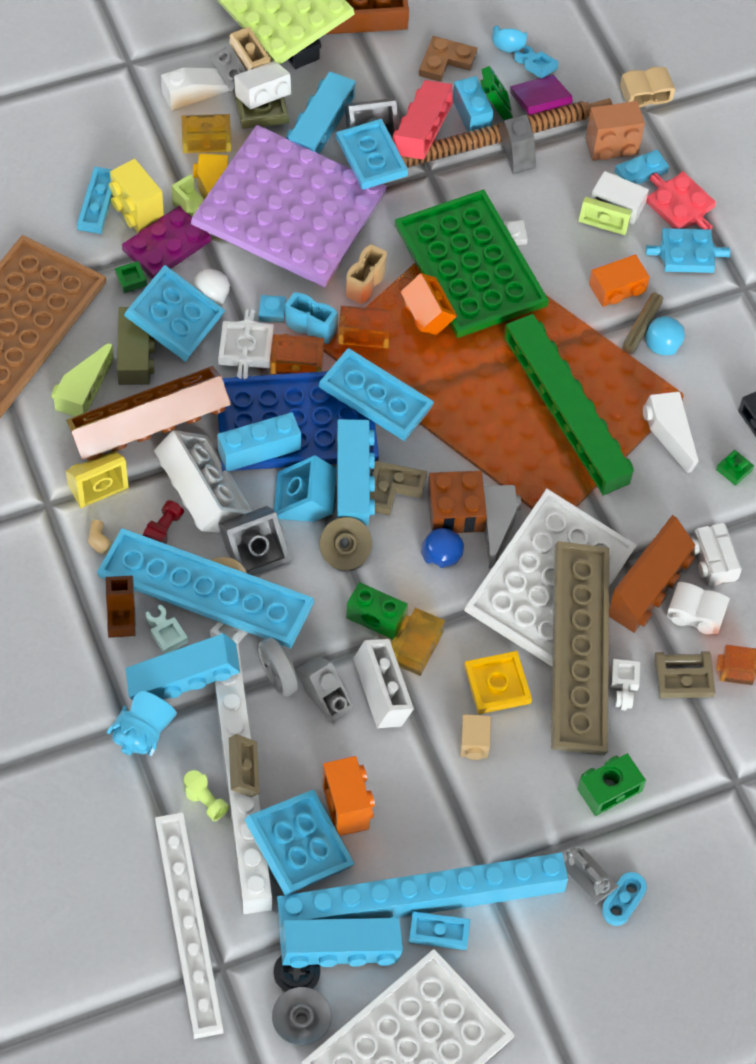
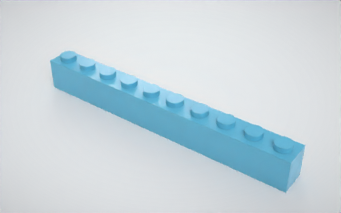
(430, 891)

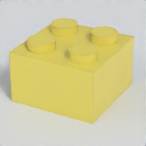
(136, 195)

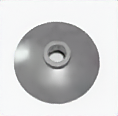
(301, 1002)

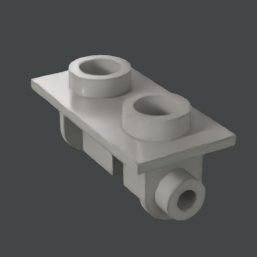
(228, 65)
(589, 874)

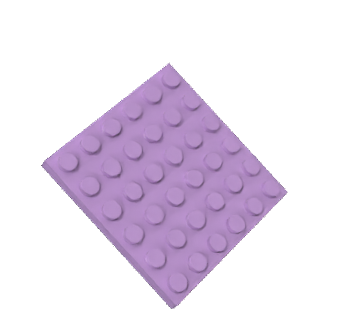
(288, 206)

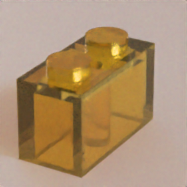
(206, 133)
(417, 641)

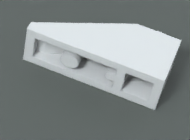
(191, 86)
(670, 425)

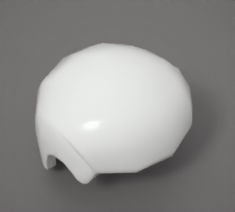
(212, 284)

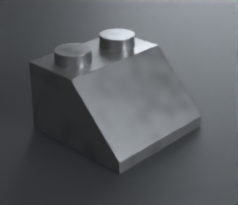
(369, 111)
(255, 540)

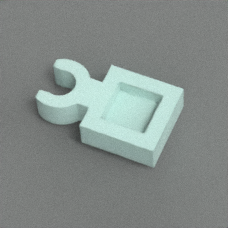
(166, 632)

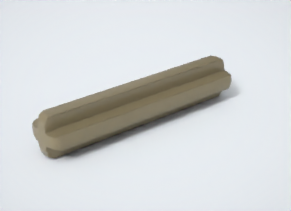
(642, 323)

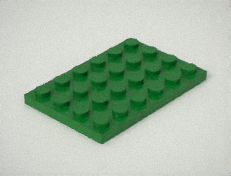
(473, 261)

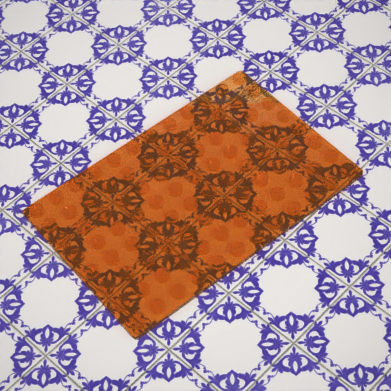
(491, 408)

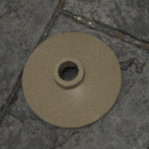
(358, 544)

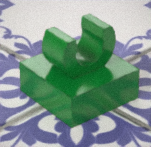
(735, 467)

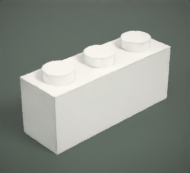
(383, 683)

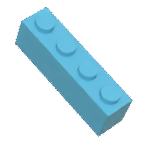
(323, 112)
(354, 470)
(185, 668)
(340, 942)

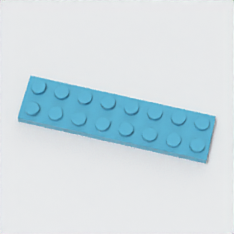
(208, 587)

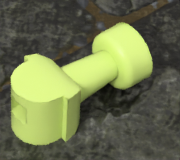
(197, 790)

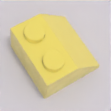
(97, 478)

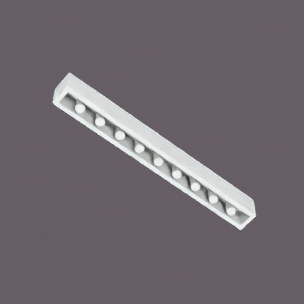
(251, 863)

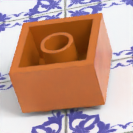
(347, 795)

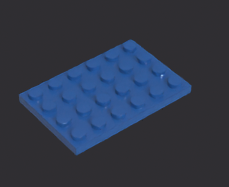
(275, 395)

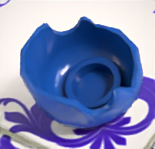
(442, 547)

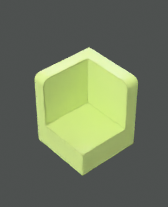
(186, 196)

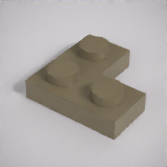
(395, 479)

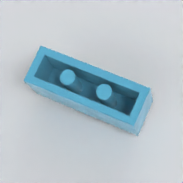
(259, 441)

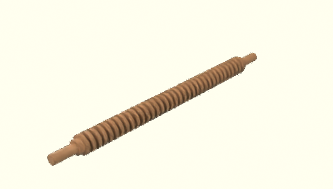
(490, 135)

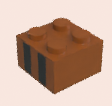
(457, 501)

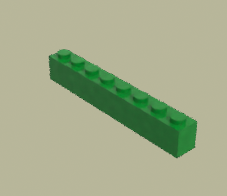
(568, 404)

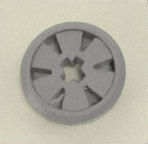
(278, 666)

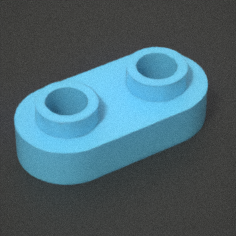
(623, 900)

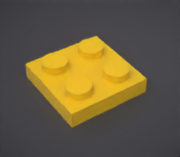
(497, 682)

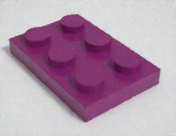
(166, 242)

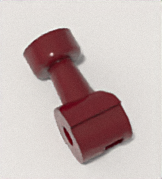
(158, 530)

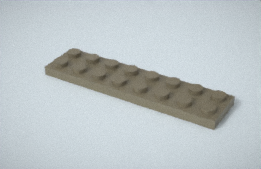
(580, 649)

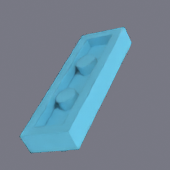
(96, 202)

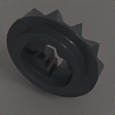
(286, 981)

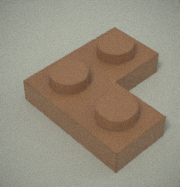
(445, 52)

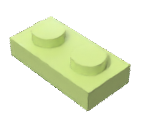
(605, 216)

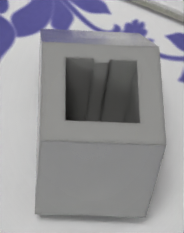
(325, 687)

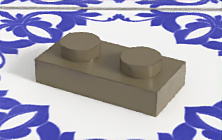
(243, 765)

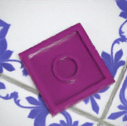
(541, 94)

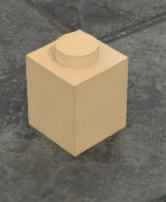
(475, 736)

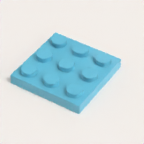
(174, 313)
(299, 842)

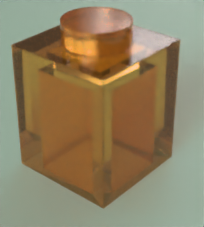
(737, 664)

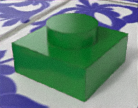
(131, 276)

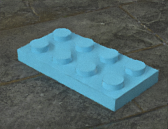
(376, 394)

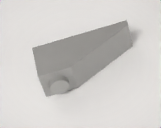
(501, 513)

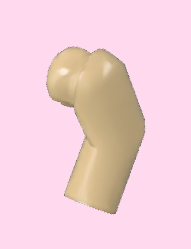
(96, 538)

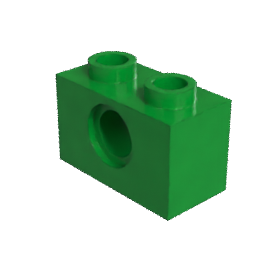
(376, 610)
(602, 796)

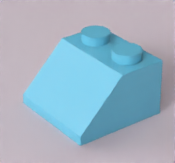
(305, 490)

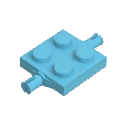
(687, 250)

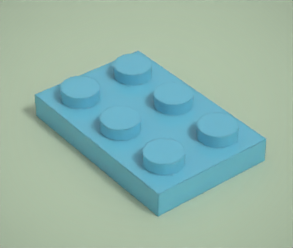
(371, 154)

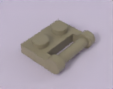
(685, 681)

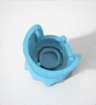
(141, 726)

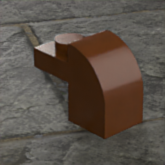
(120, 606)

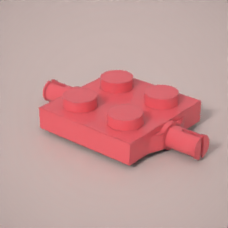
(680, 201)

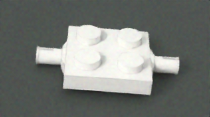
(246, 344)

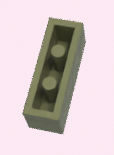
(133, 352)

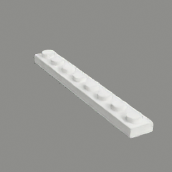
(189, 926)

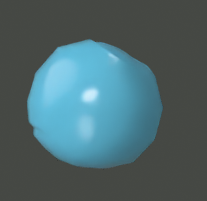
(508, 39)
(665, 335)

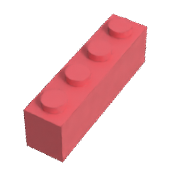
(423, 119)

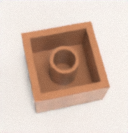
(614, 130)

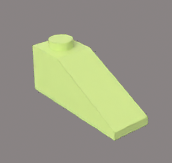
(82, 383)

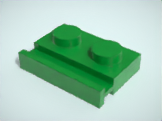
(496, 93)

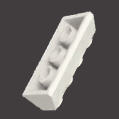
(199, 479)

